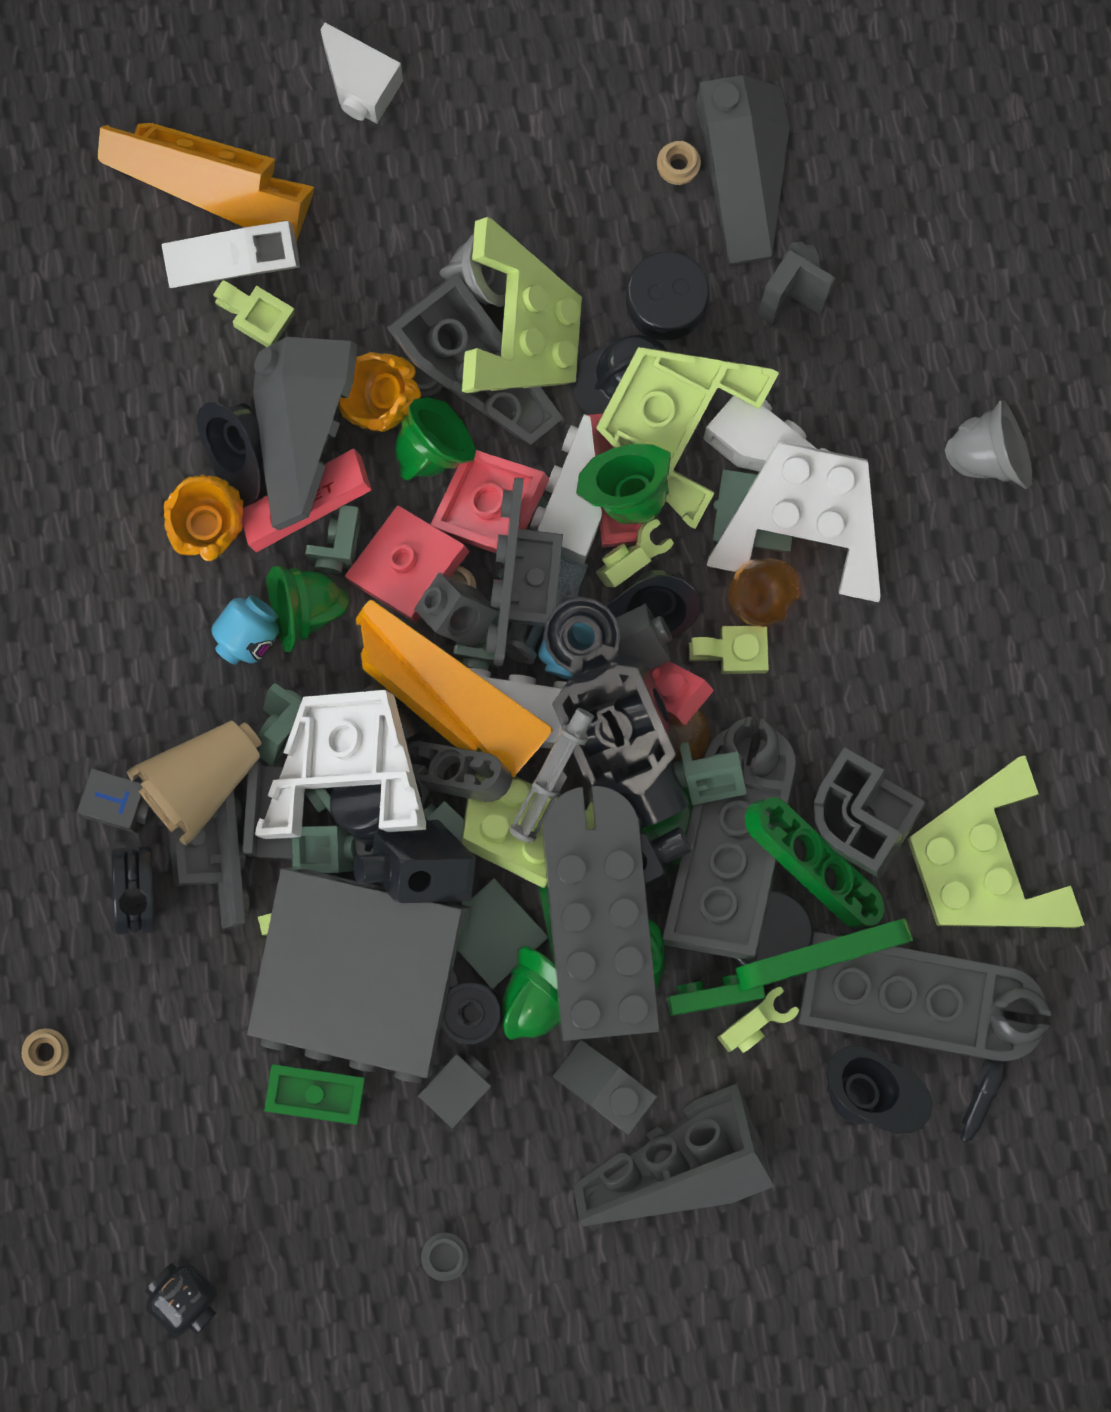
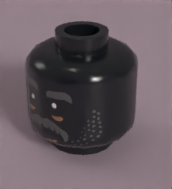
(181, 1299)

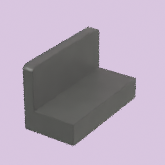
(799, 280)
(257, 805)

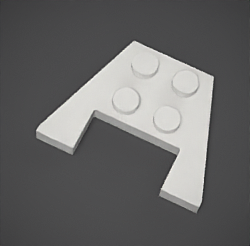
(811, 498)
(344, 744)

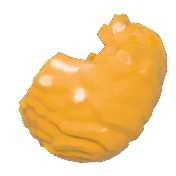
(380, 392)
(203, 516)

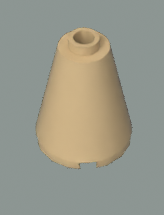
(197, 776)

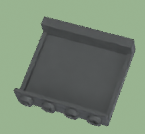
(355, 974)

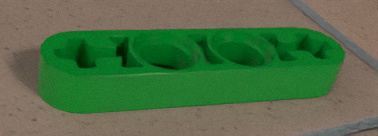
(812, 869)
(824, 954)

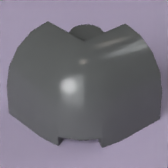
(864, 813)

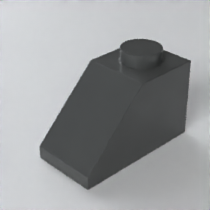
(604, 1087)

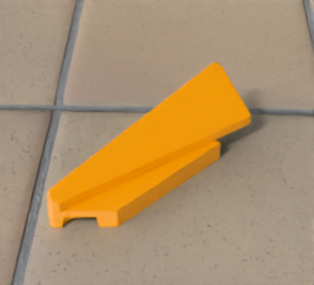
(206, 174)
(447, 692)

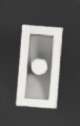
(361, 75)

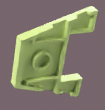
(538, 320)
(663, 403)
(489, 835)
(970, 867)

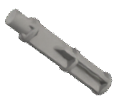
(551, 775)

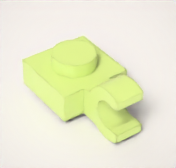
(258, 315)
(625, 561)
(739, 649)
(747, 1030)

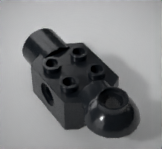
(631, 729)

